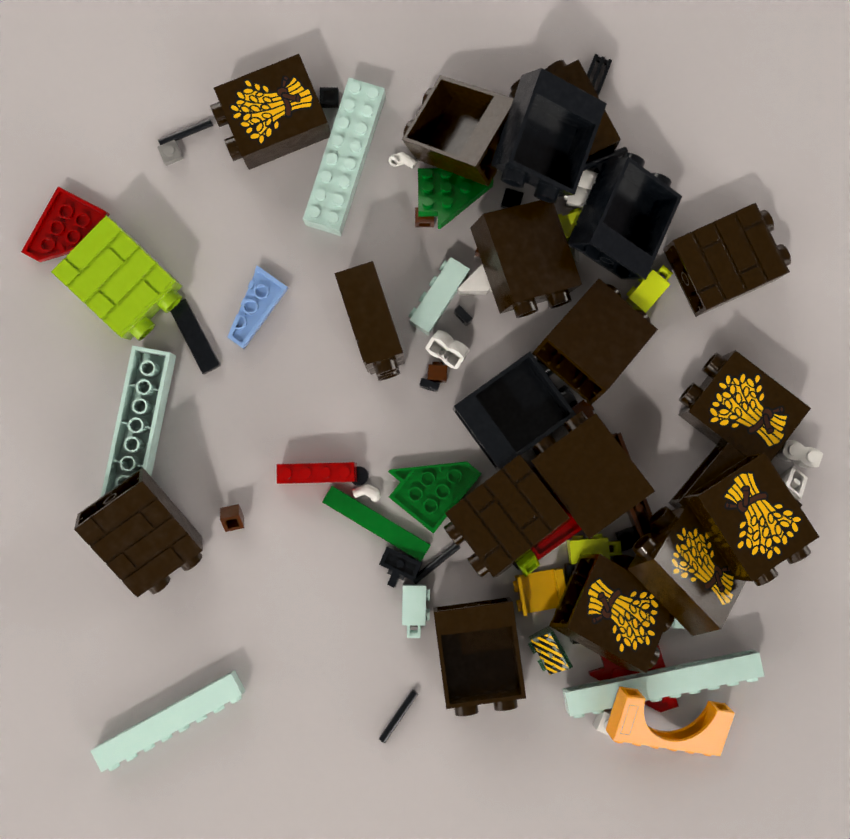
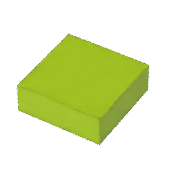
(528, 563)

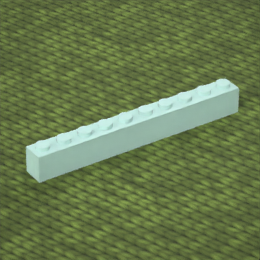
(666, 682)

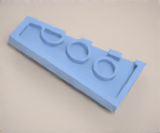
(260, 300)

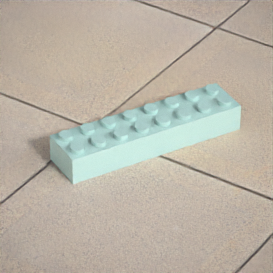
(344, 156)
(139, 415)

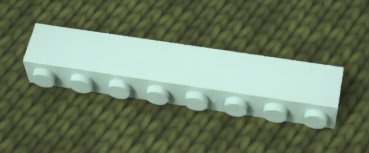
(167, 721)

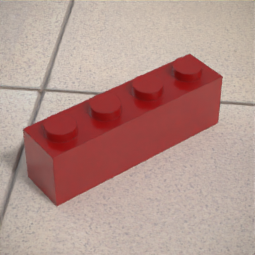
(316, 473)

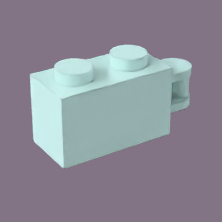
(414, 608)

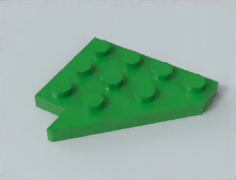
(446, 194)
(432, 490)

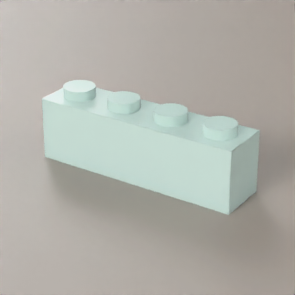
(439, 295)

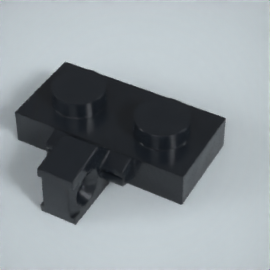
(399, 566)

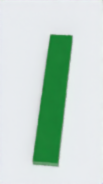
(376, 523)

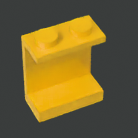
(539, 590)

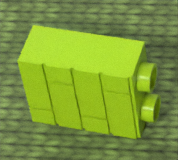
(118, 280)

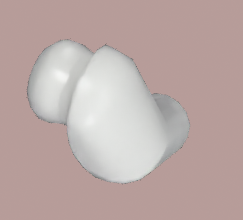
(401, 159)
(367, 490)

